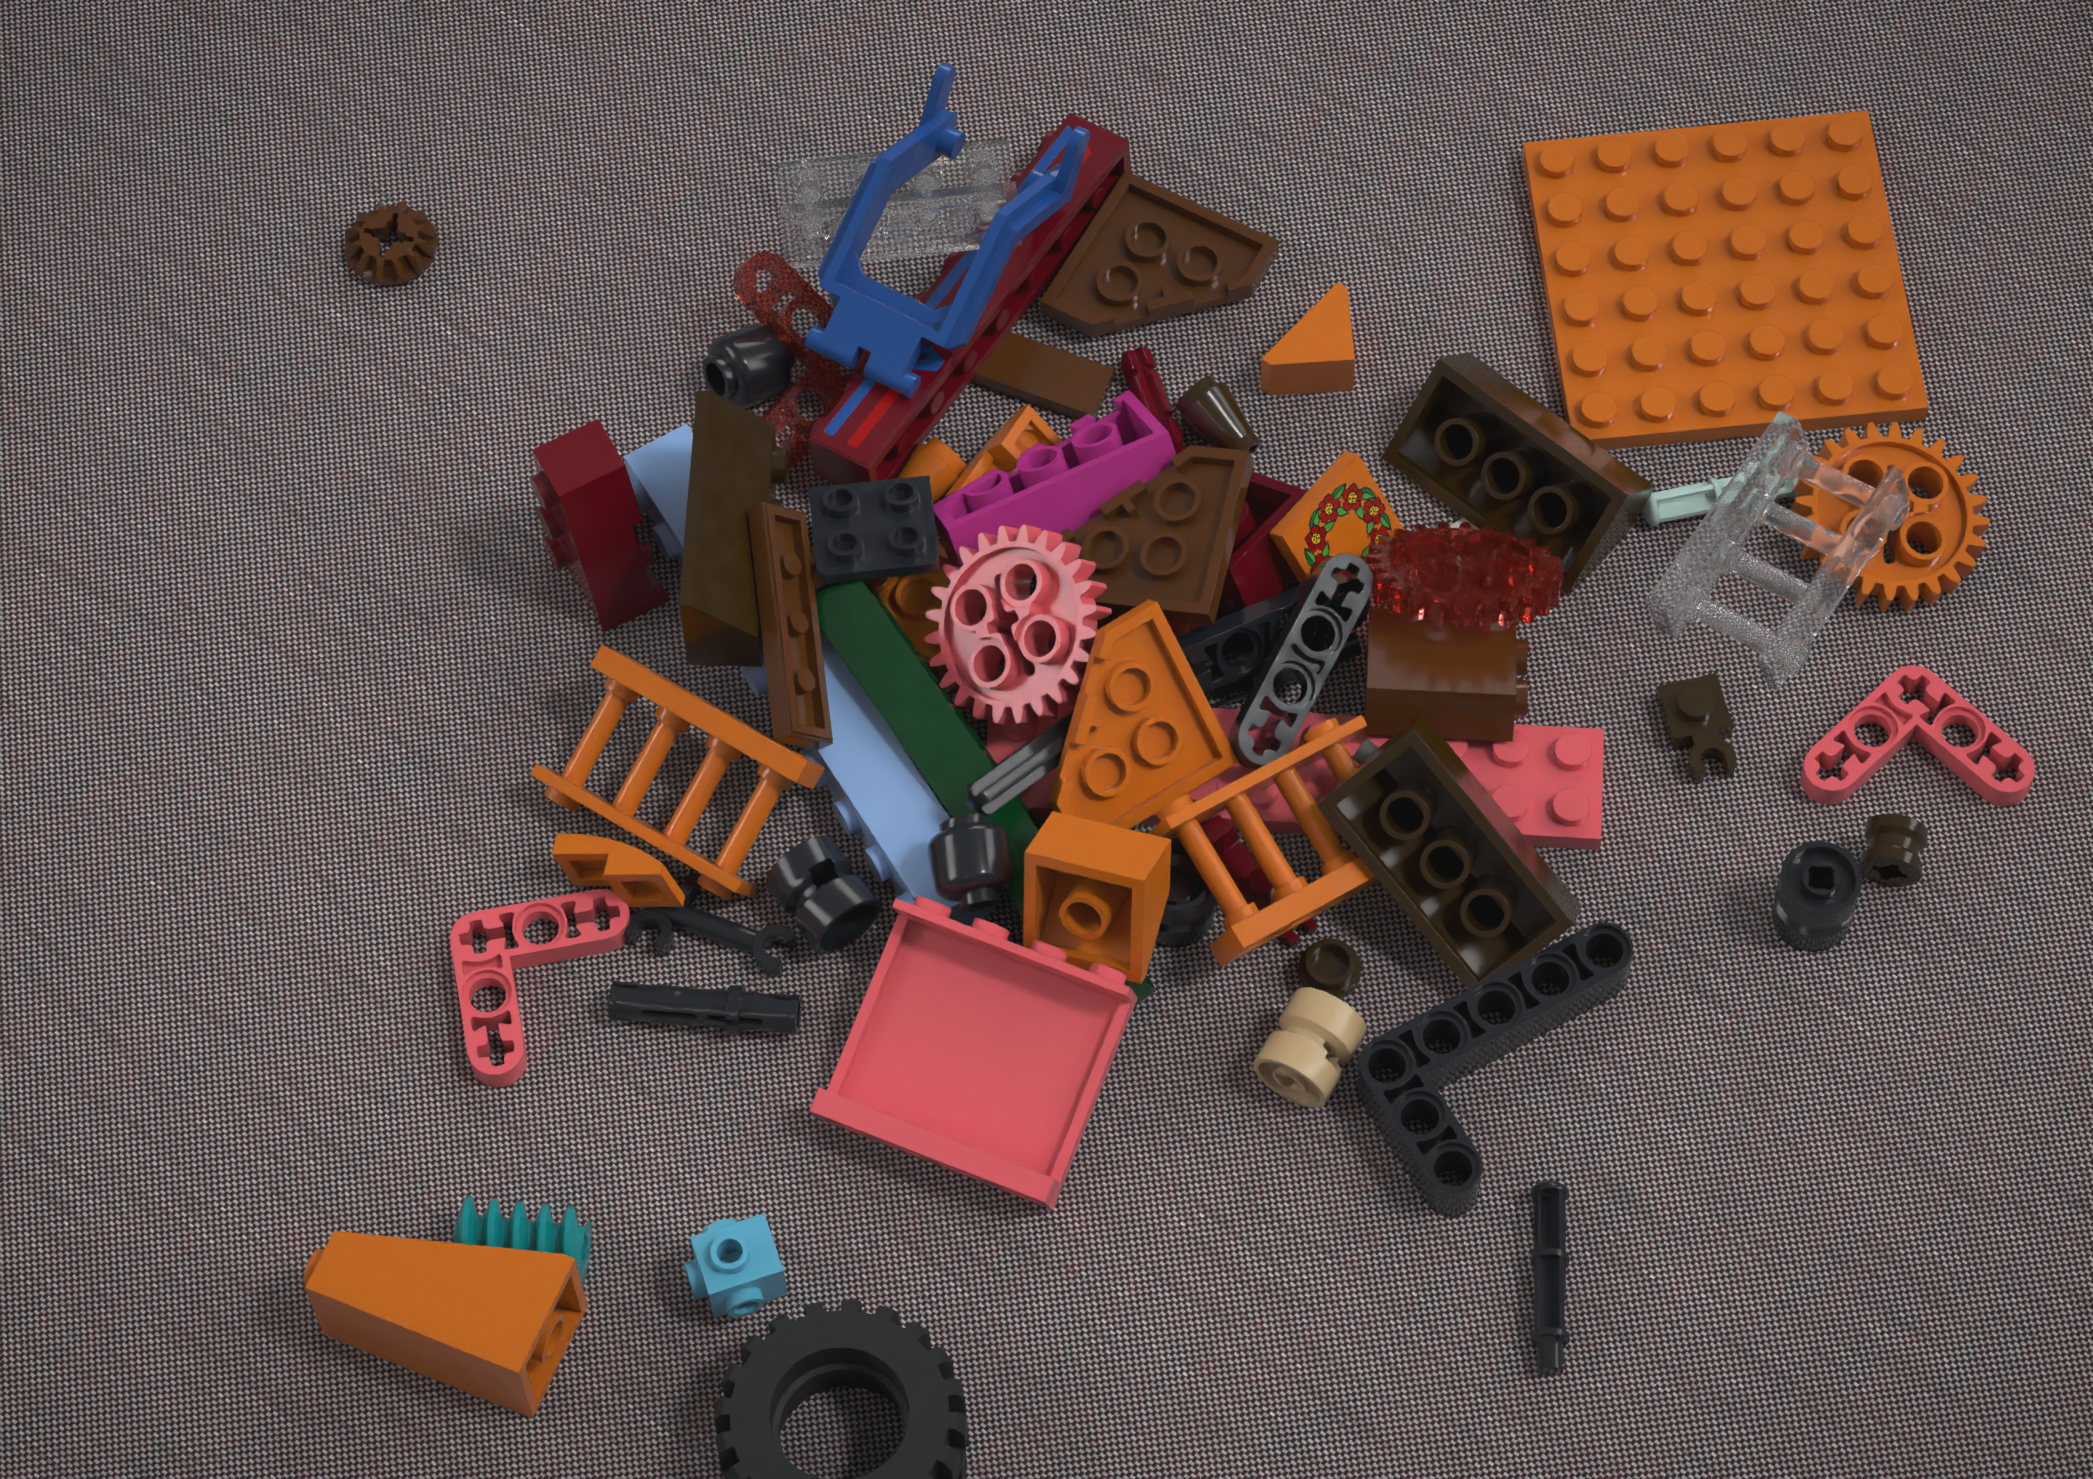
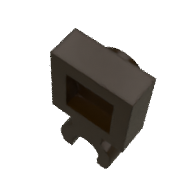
(1698, 718)

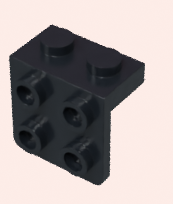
(874, 529)

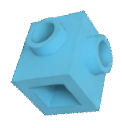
(736, 1266)

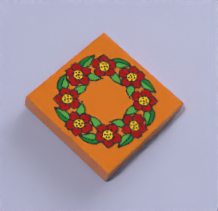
(1335, 517)

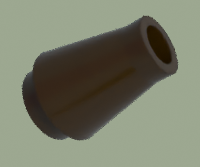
(1216, 417)

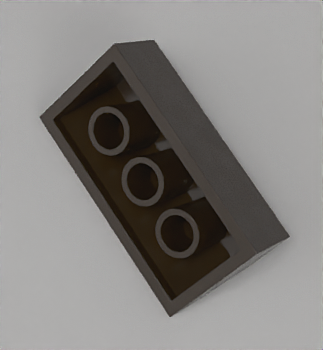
(1516, 466)
(730, 470)
(1449, 855)

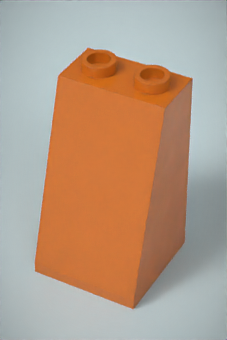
(451, 1310)

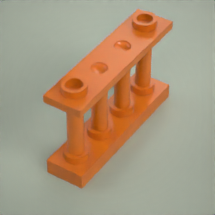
(727, 742)
(1293, 896)

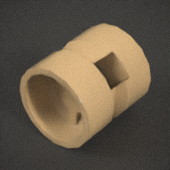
(1314, 1039)

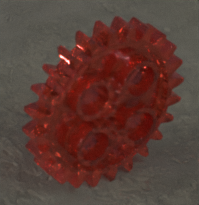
(1464, 576)

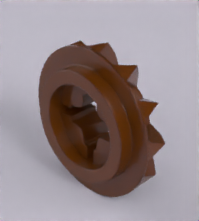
(403, 260)

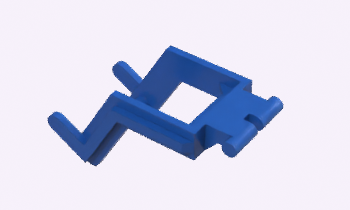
(889, 322)

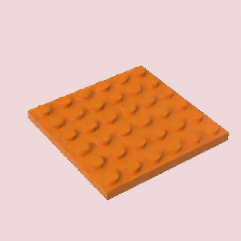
(1723, 280)

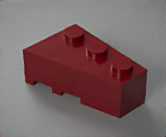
(591, 524)

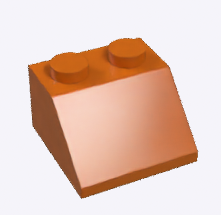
(1096, 892)

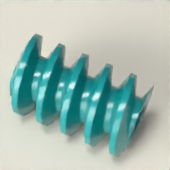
(525, 1234)

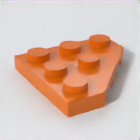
(1137, 726)

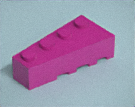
(1061, 482)

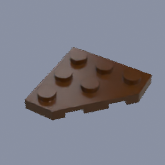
(1154, 260)
(1170, 535)

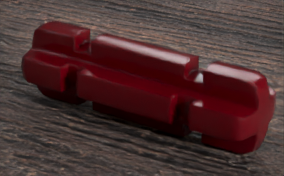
(1149, 389)

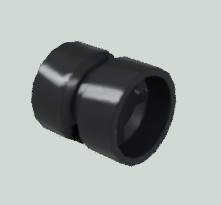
(1816, 896)
(828, 901)
(1189, 903)

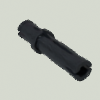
(718, 1008)

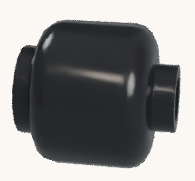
(748, 365)
(971, 861)

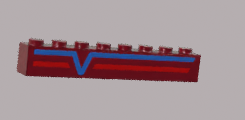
(877, 428)

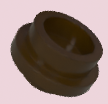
(1330, 967)

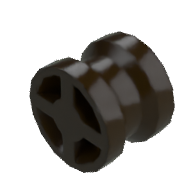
(1893, 850)

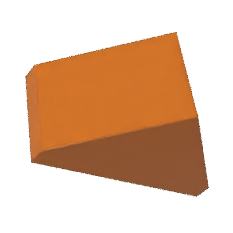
(1315, 351)

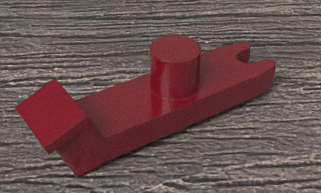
(1247, 872)

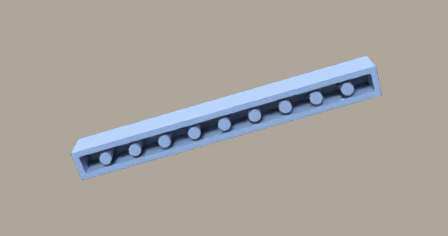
(866, 766)

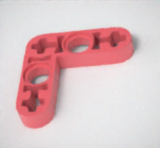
(1909, 722)
(497, 965)

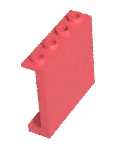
(978, 1052)

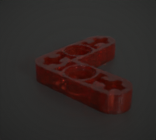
(820, 372)

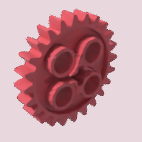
(1016, 624)

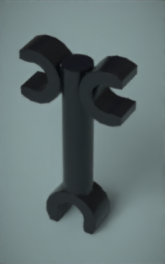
(710, 927)

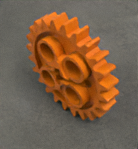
(1942, 524)

